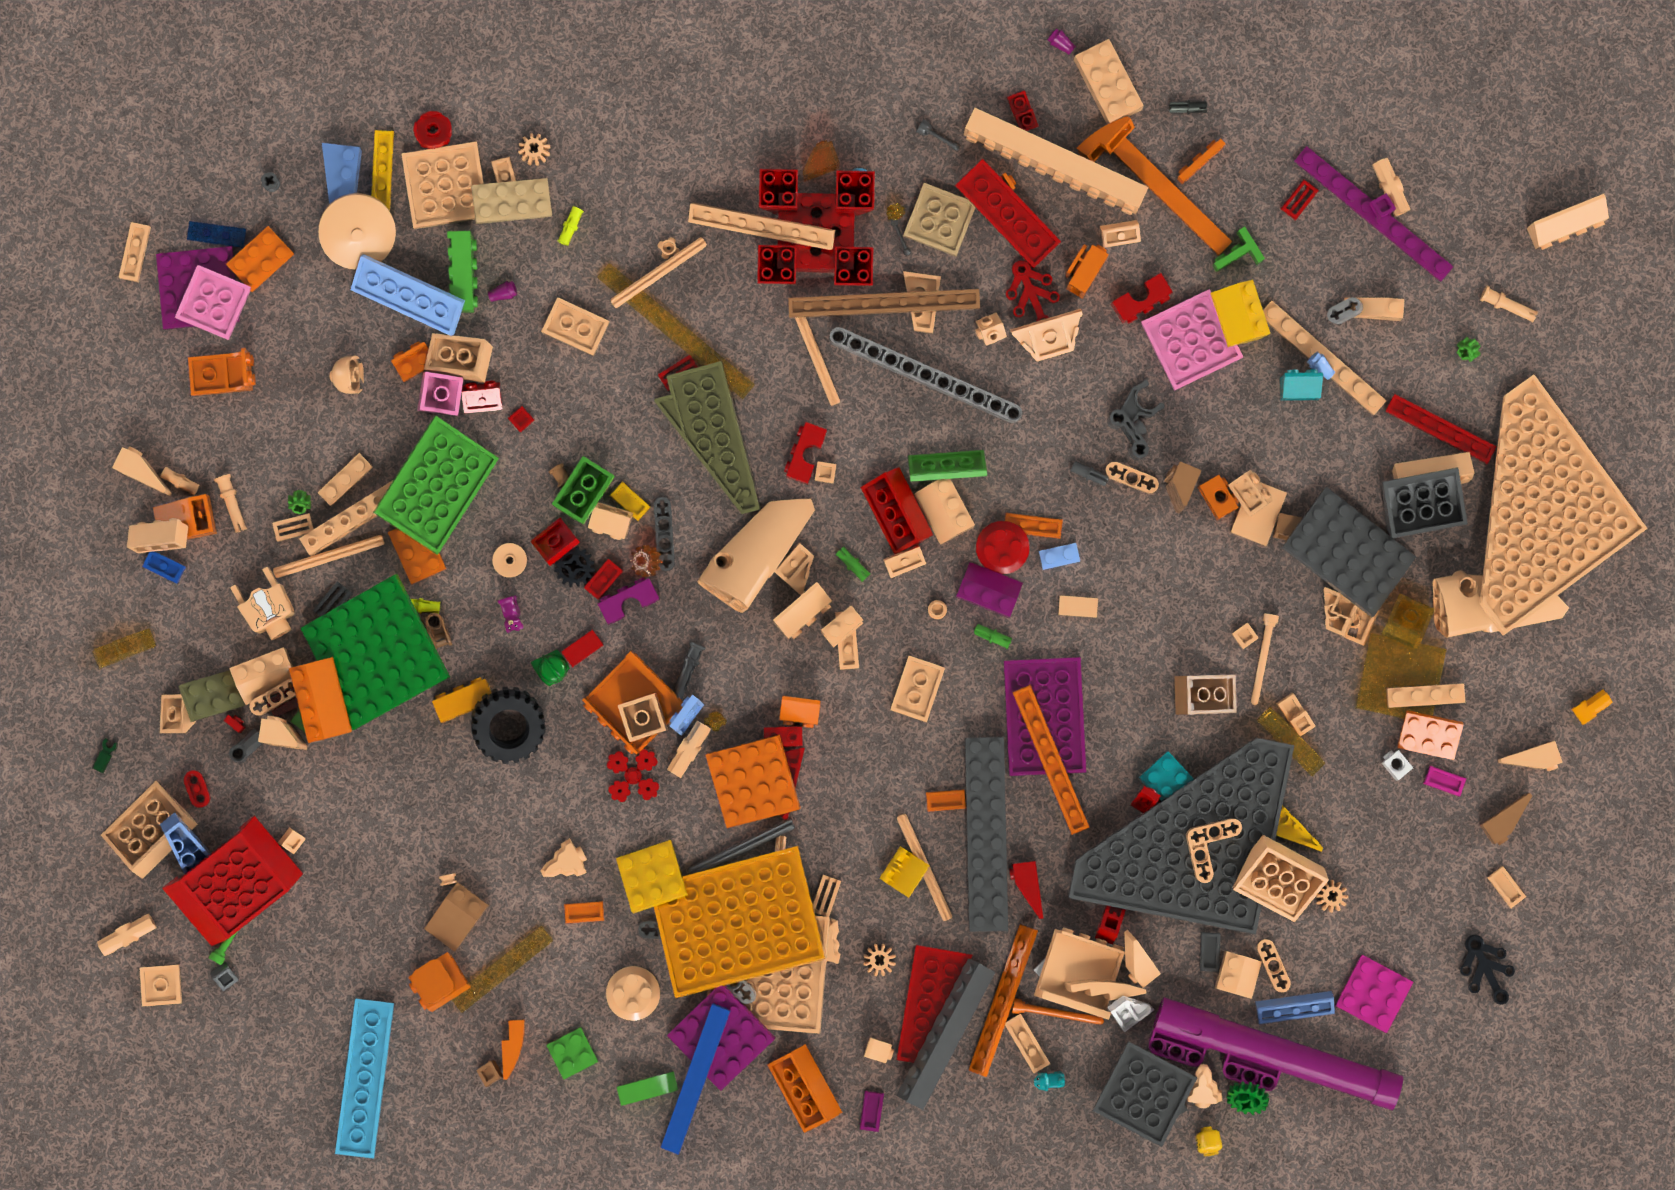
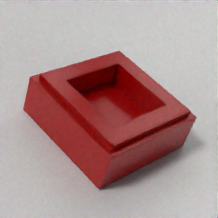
(521, 419)

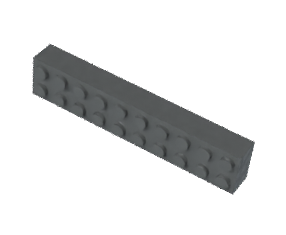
(986, 834)

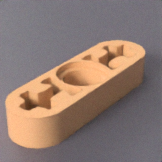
(1120, 467)
(265, 709)
(1262, 954)

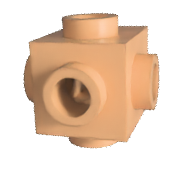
(990, 329)

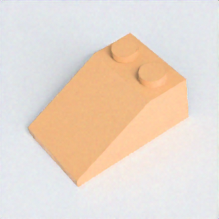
(459, 357)
(135, 466)

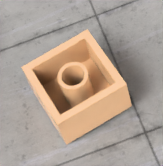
(643, 717)

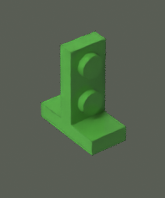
(1238, 251)

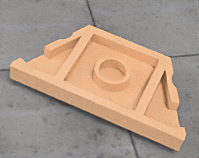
(1049, 336)

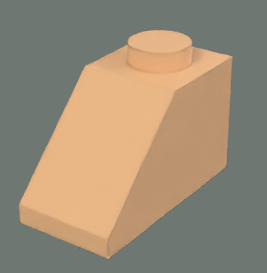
(878, 1050)

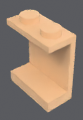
(842, 626)

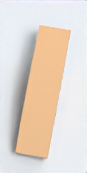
(1110, 989)

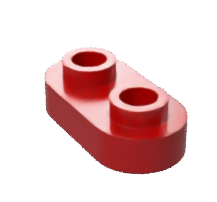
(197, 789)

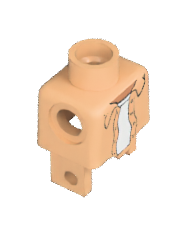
(266, 608)

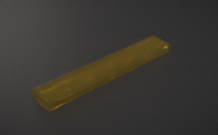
(503, 968)

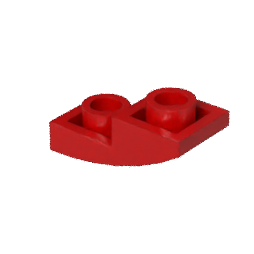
(1022, 111)

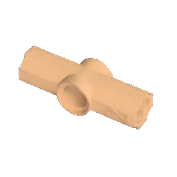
(1391, 185)
(688, 749)
(126, 934)

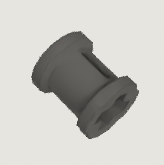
(269, 176)

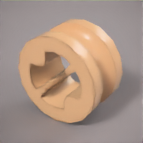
(448, 879)

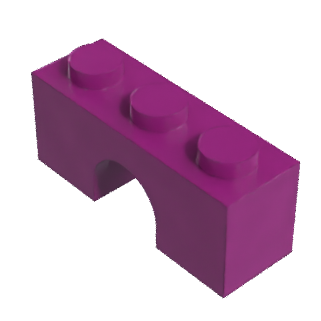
(612, 606)

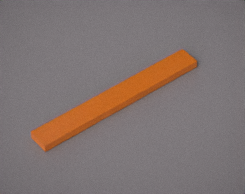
(1172, 196)
(1050, 759)
(1003, 1000)

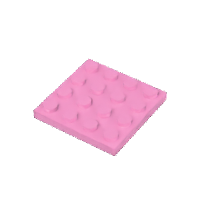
(1190, 340)

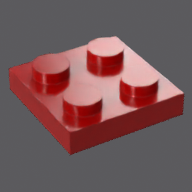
(555, 541)

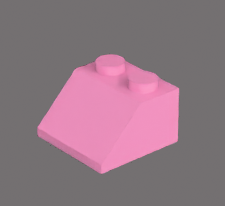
(440, 394)

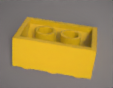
(1240, 313)

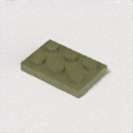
(210, 696)

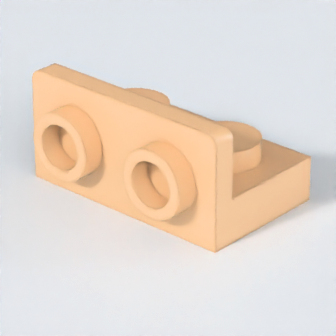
(1250, 492)

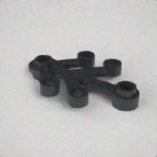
(1485, 966)

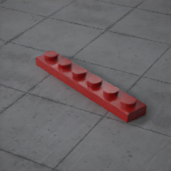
(1440, 429)

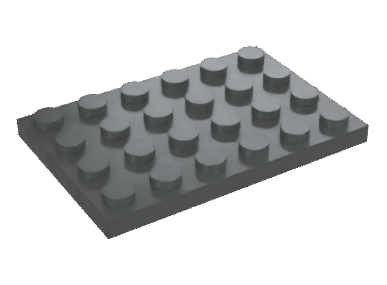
(1348, 552)

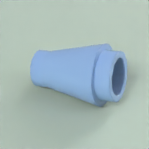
(1319, 362)

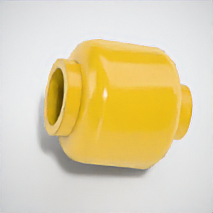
(1208, 1141)

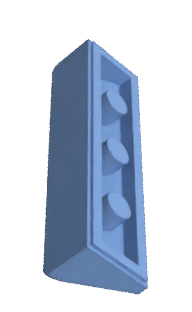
(1295, 1005)

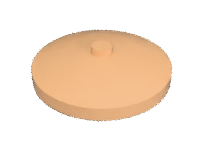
(356, 227)

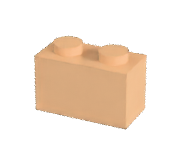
(610, 521)

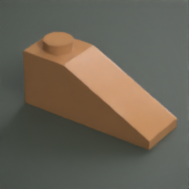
(1504, 822)

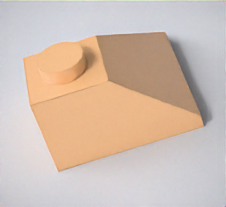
(174, 715)

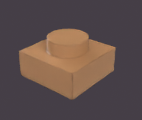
(489, 1073)

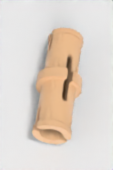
(179, 481)

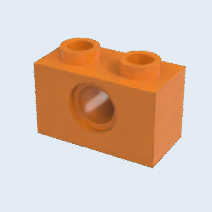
(1218, 508)

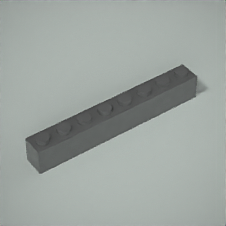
(945, 1034)

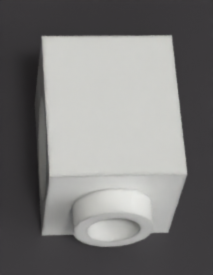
(1404, 767)

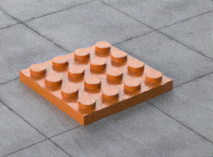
(753, 781)

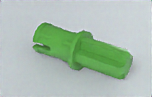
(992, 636)

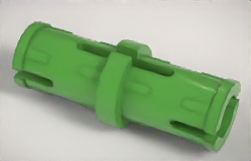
(852, 564)

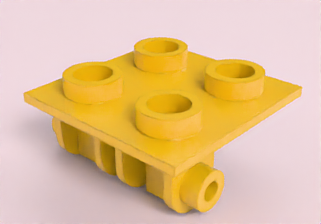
(904, 872)

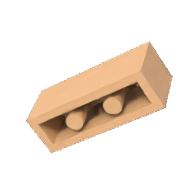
(157, 536)

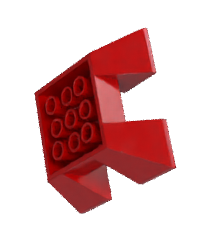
(853, 197)

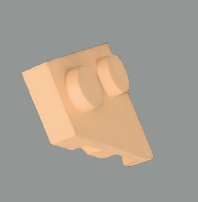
(796, 568)

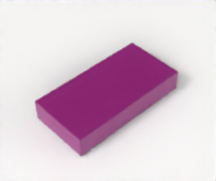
(871, 1111)

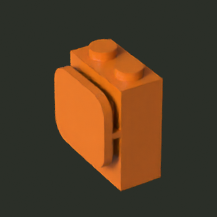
(1085, 269)
(438, 982)

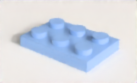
(690, 709)

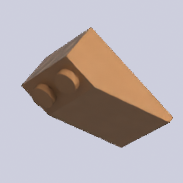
(1205, 694)
(456, 916)

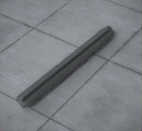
(743, 847)

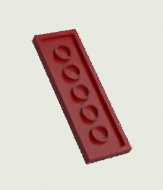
(1007, 213)

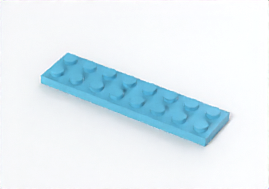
(364, 1078)

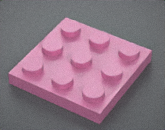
(213, 302)

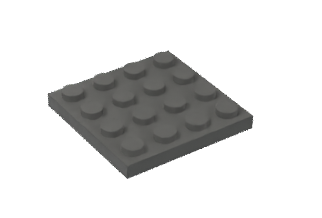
(1144, 1094)

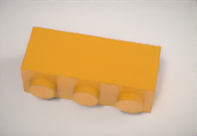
(460, 700)

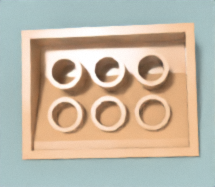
(138, 833)
(1280, 878)

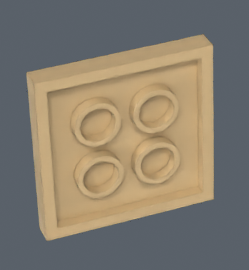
(939, 219)

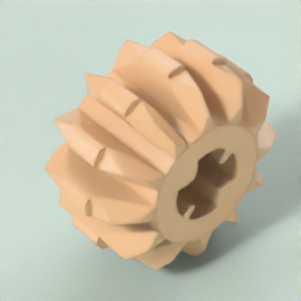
(526, 151)
(1337, 899)
(872, 959)

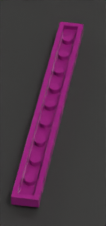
(1360, 202)

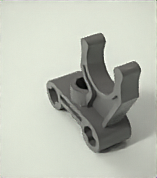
(1130, 424)

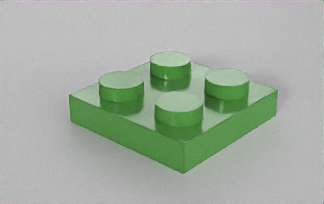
(572, 1053)

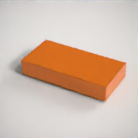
(945, 800)
(584, 912)

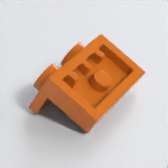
(412, 361)

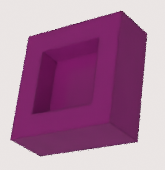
(1382, 206)

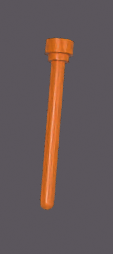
(1020, 1007)

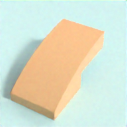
(1295, 714)

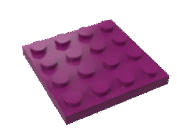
(176, 272)
(740, 1042)

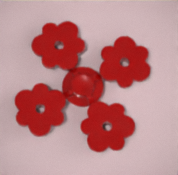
(633, 775)

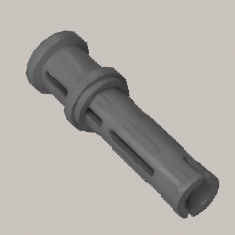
(691, 661)

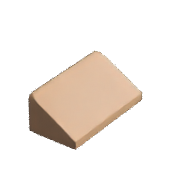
(1120, 233)

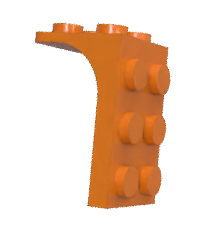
(221, 373)

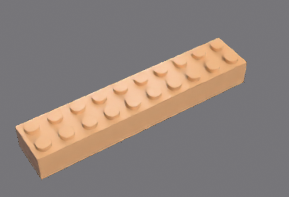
(1055, 161)

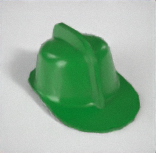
(551, 667)

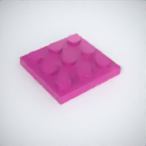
(1374, 993)

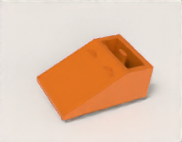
(192, 511)

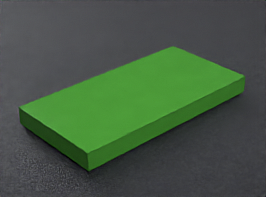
(947, 465)

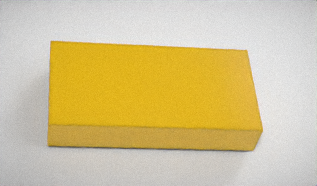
(630, 501)

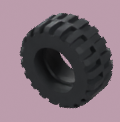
(511, 749)

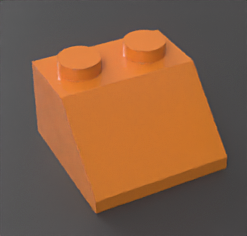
(799, 711)

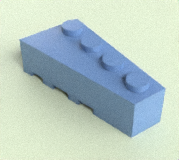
(341, 169)
(184, 843)

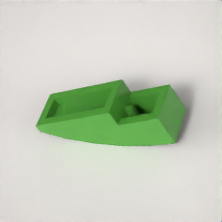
(647, 1088)

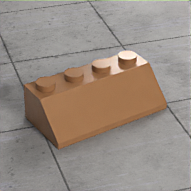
(1180, 484)

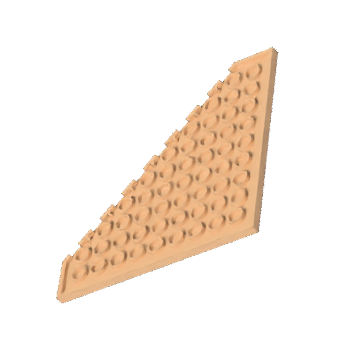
(1549, 509)

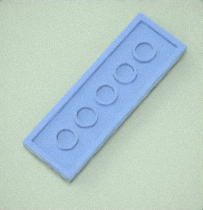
(407, 295)

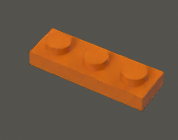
(1200, 160)

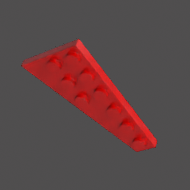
(929, 986)

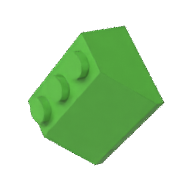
(583, 490)

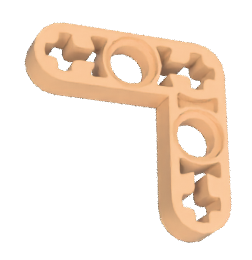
(1201, 844)

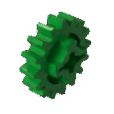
(1247, 1098)

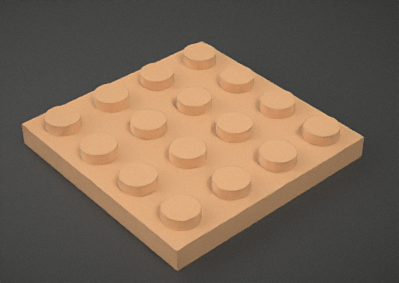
(441, 184)

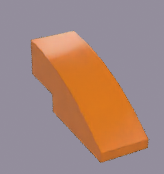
(1105, 139)
(512, 1048)

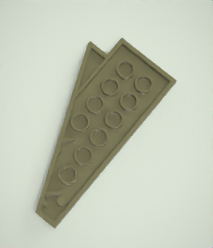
(708, 423)

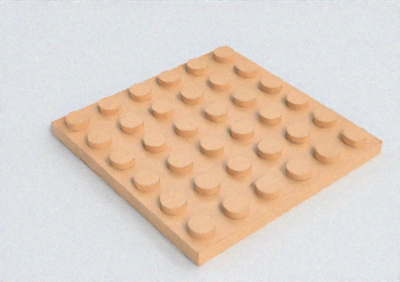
(791, 996)

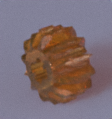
(645, 561)

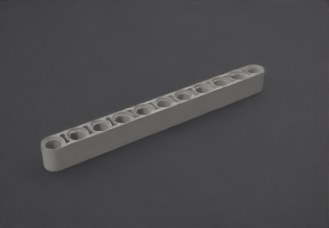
(919, 367)

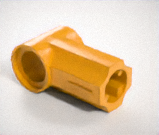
(1589, 708)

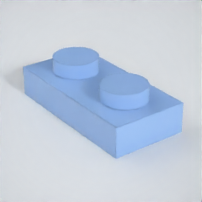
(1059, 556)

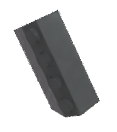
(1423, 503)

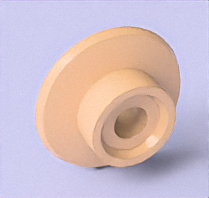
(503, 553)

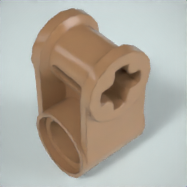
(438, 632)

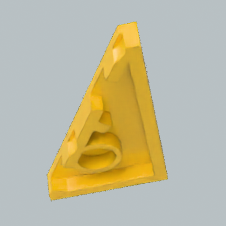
(1293, 830)

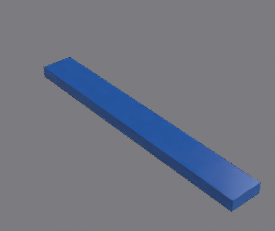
(695, 1078)

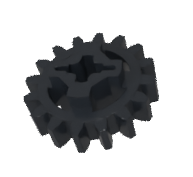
(572, 575)

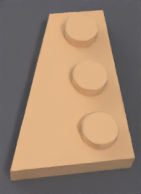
(920, 283)

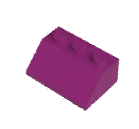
(989, 590)

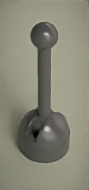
(925, 129)

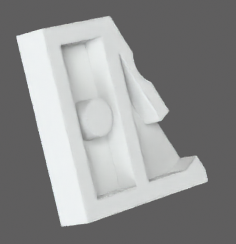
(1129, 1011)

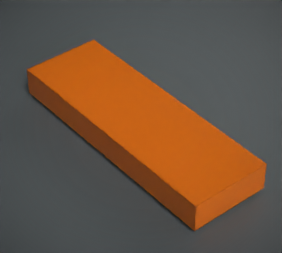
(1037, 525)

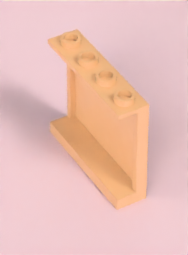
(1078, 959)

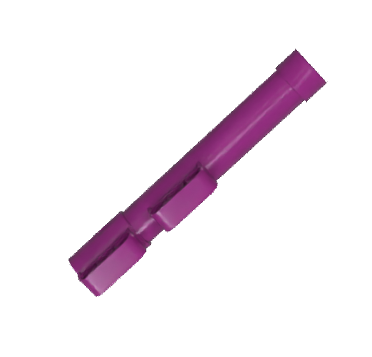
(1264, 1055)

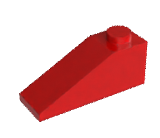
(1026, 880)
(1110, 924)

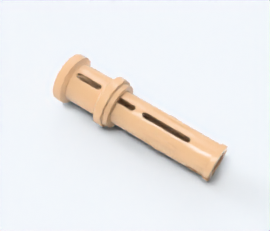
(1500, 300)
(228, 495)

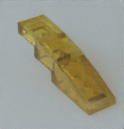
(1284, 733)

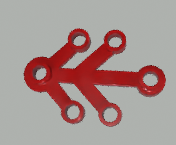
(1030, 291)

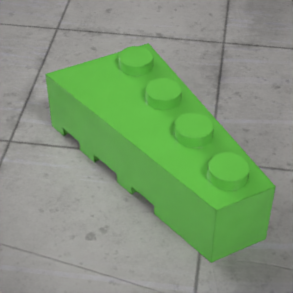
(462, 268)

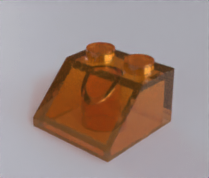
(821, 161)

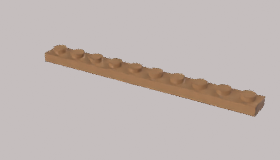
(884, 303)

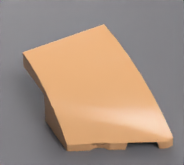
(1341, 614)

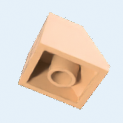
(1238, 974)

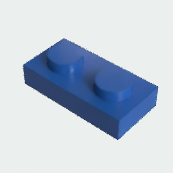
(164, 566)

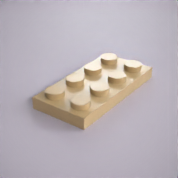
(511, 201)

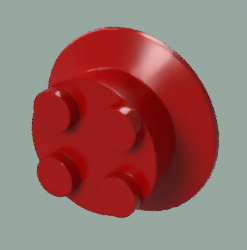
(1002, 547)

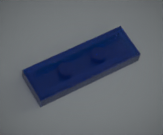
(216, 234)

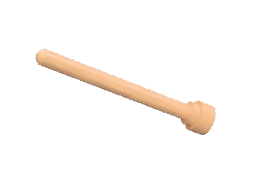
(1269, 622)

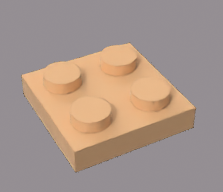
(160, 985)

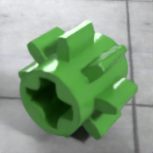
(1468, 349)
(299, 501)

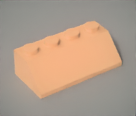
(1569, 221)
(279, 733)

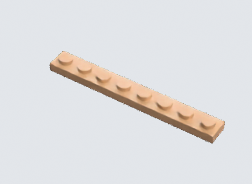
(761, 226)
(1309, 345)

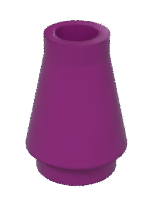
(1061, 41)
(503, 292)

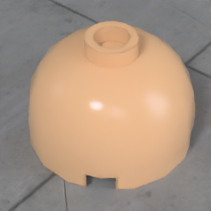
(347, 375)

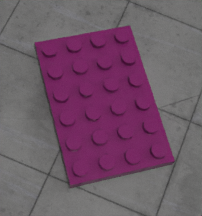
(1060, 698)

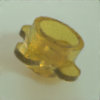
(895, 211)
(715, 716)

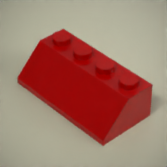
(896, 510)

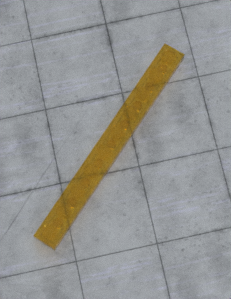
(675, 330)

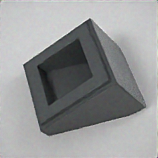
(224, 976)

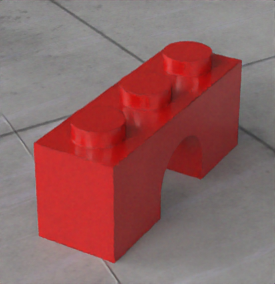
(1128, 308)
(798, 468)

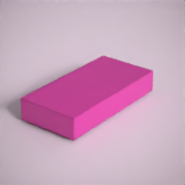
(1444, 781)

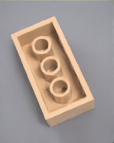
(1108, 82)

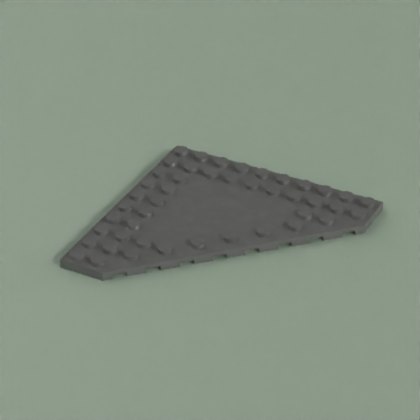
(1149, 860)

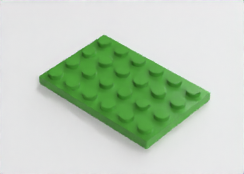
(436, 485)

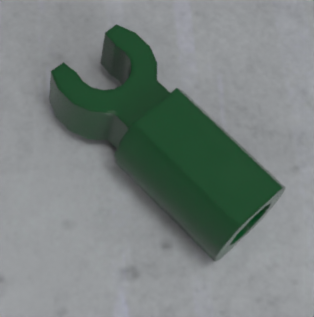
(104, 756)

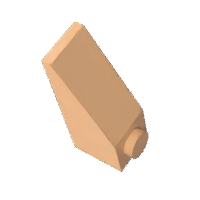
(1381, 308)
(1538, 757)
(1138, 962)

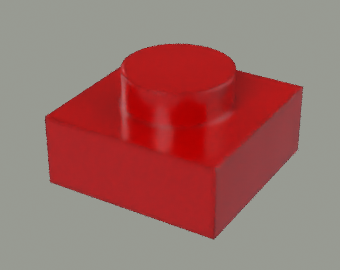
(235, 722)

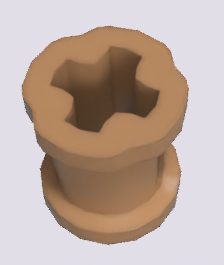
(559, 474)

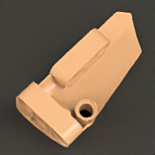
(755, 552)
(1460, 610)

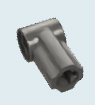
(248, 745)

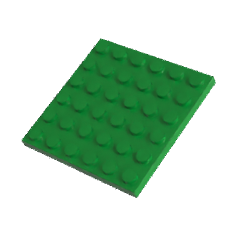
(377, 650)

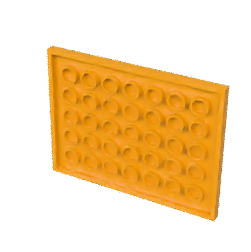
(739, 923)

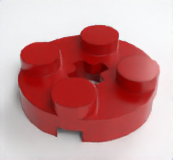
(433, 140)

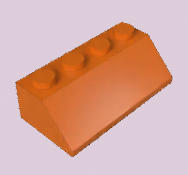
(320, 700)
(804, 1088)

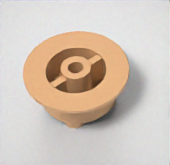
(633, 993)

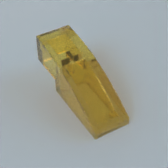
(123, 648)

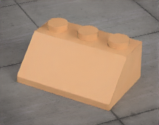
(944, 510)
(803, 611)
(262, 674)

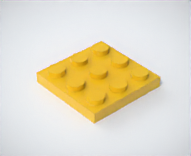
(651, 876)

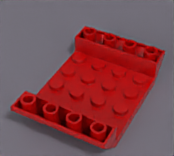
(234, 883)

